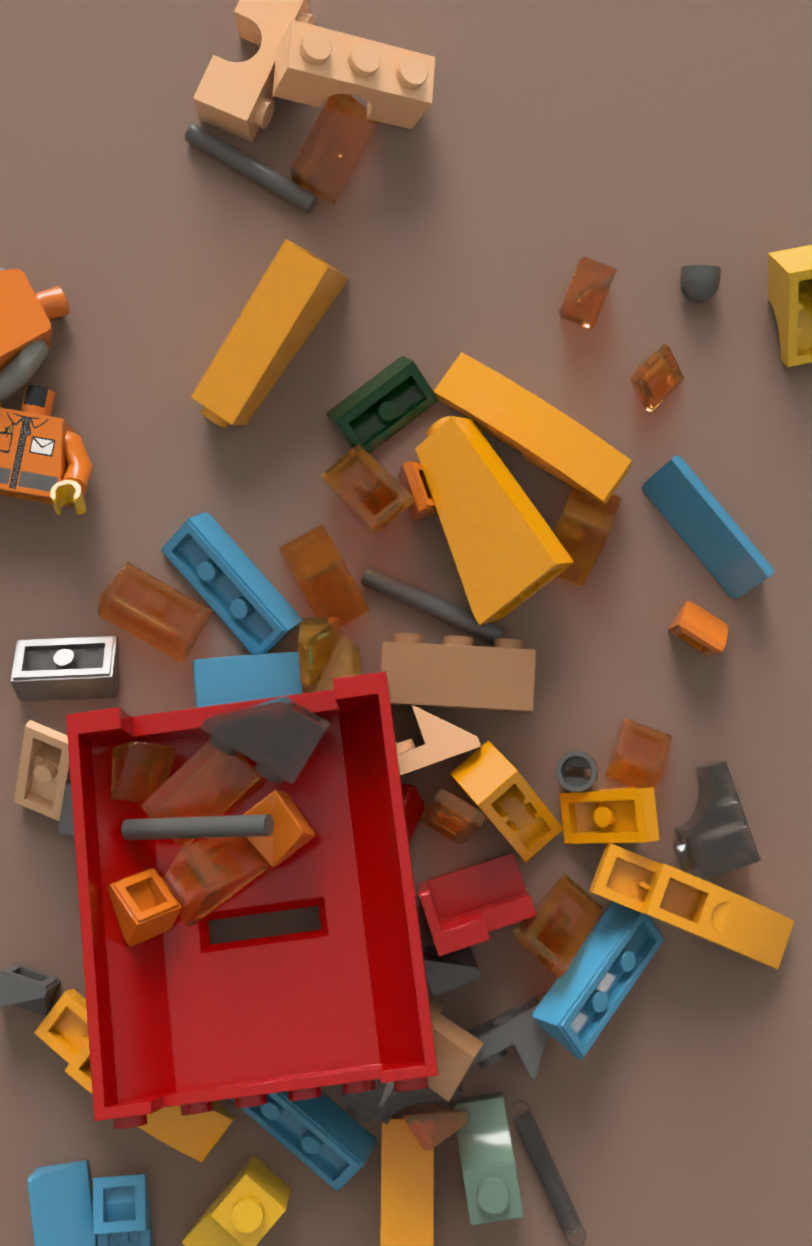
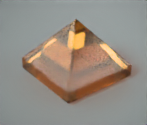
(656, 377)

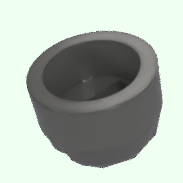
(700, 282)
(577, 760)

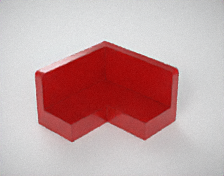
(473, 902)

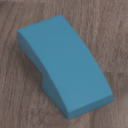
(245, 678)
(122, 1210)

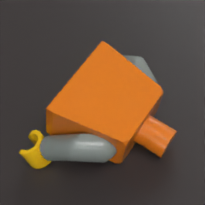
(24, 328)

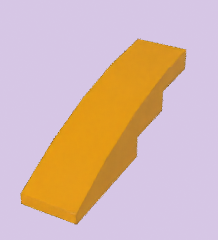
(533, 428)
(406, 1188)

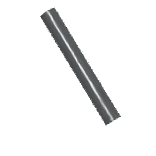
(251, 168)
(429, 604)
(198, 827)

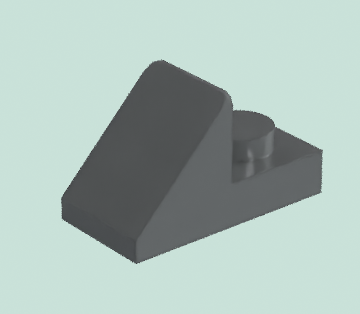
(511, 1028)

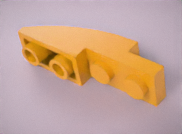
(692, 905)
(67, 1034)

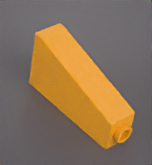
(268, 334)
(488, 520)

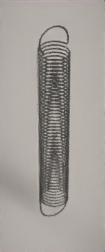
(529, 1130)

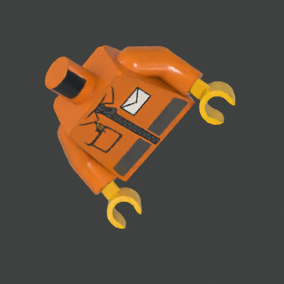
(42, 454)

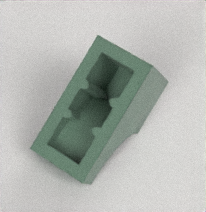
(488, 1161)

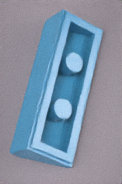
(707, 528)
(231, 584)
(598, 978)
(316, 1134)
(62, 1205)

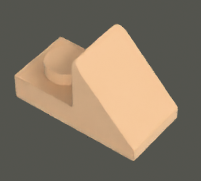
(440, 740)
(43, 770)

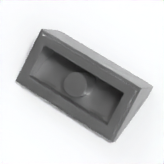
(66, 668)

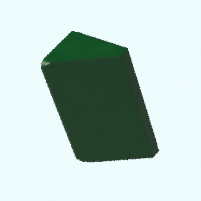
(383, 405)

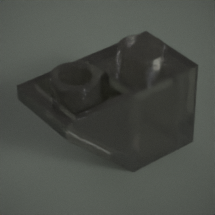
(272, 733)

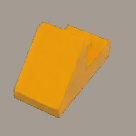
(609, 816)

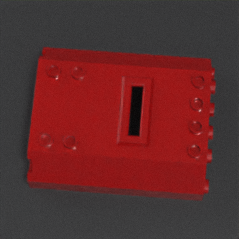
(271, 1012)

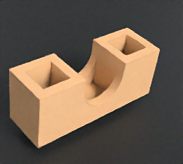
(326, 62)
(240, 93)

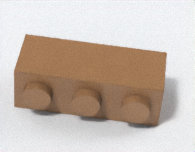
(460, 673)

